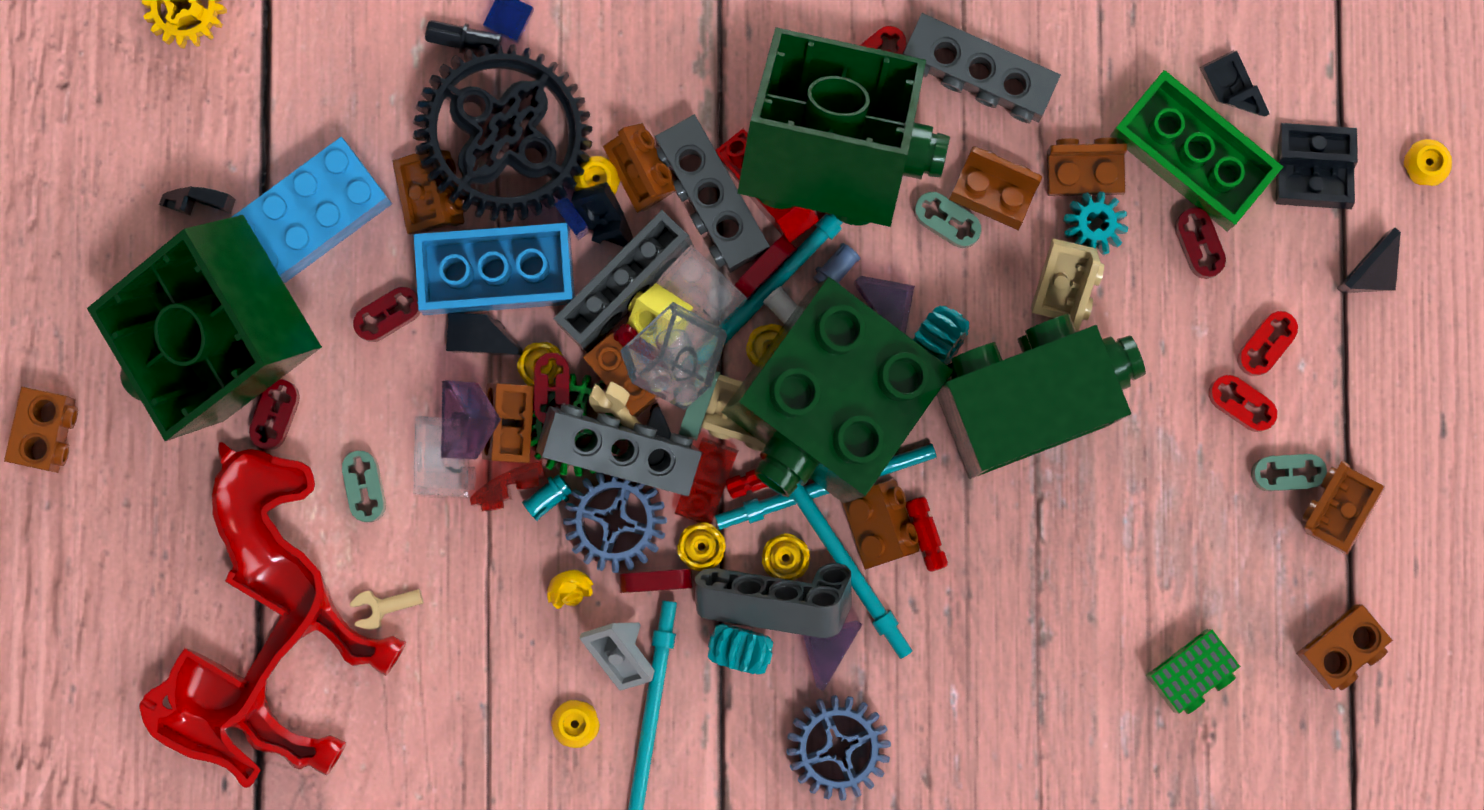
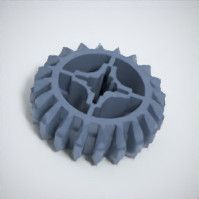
(605, 553)
(851, 778)

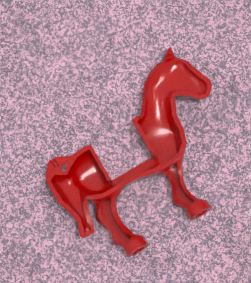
(280, 576)

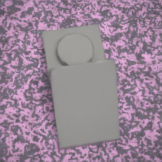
(618, 655)

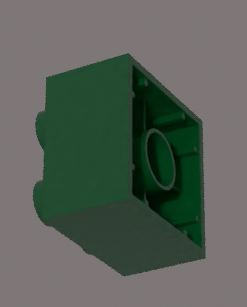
(837, 129)
(203, 327)
(834, 395)
(1037, 399)

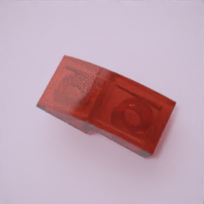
(708, 482)
(498, 490)

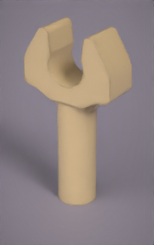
(613, 402)
(383, 606)

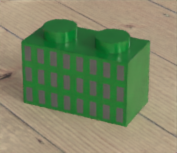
(1194, 672)

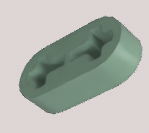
(952, 212)
(696, 412)
(1288, 463)
(354, 486)

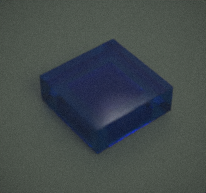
(508, 18)
(572, 218)

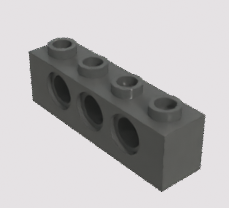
(1002, 65)
(690, 138)
(632, 270)
(672, 474)

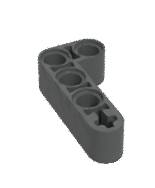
(777, 603)

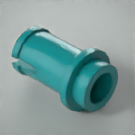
(547, 497)

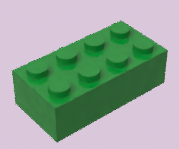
(1196, 151)

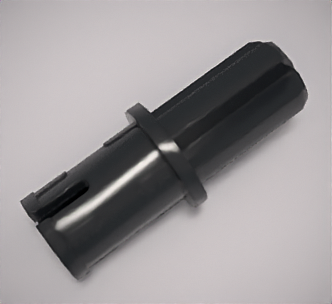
(460, 37)

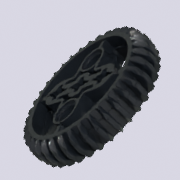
(544, 77)

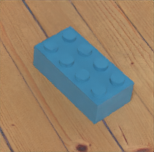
(314, 208)
(494, 269)

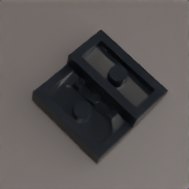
(1316, 166)

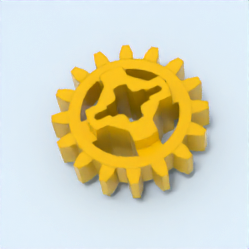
(179, 20)

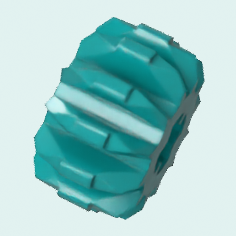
(1093, 210)
(942, 333)
(740, 649)

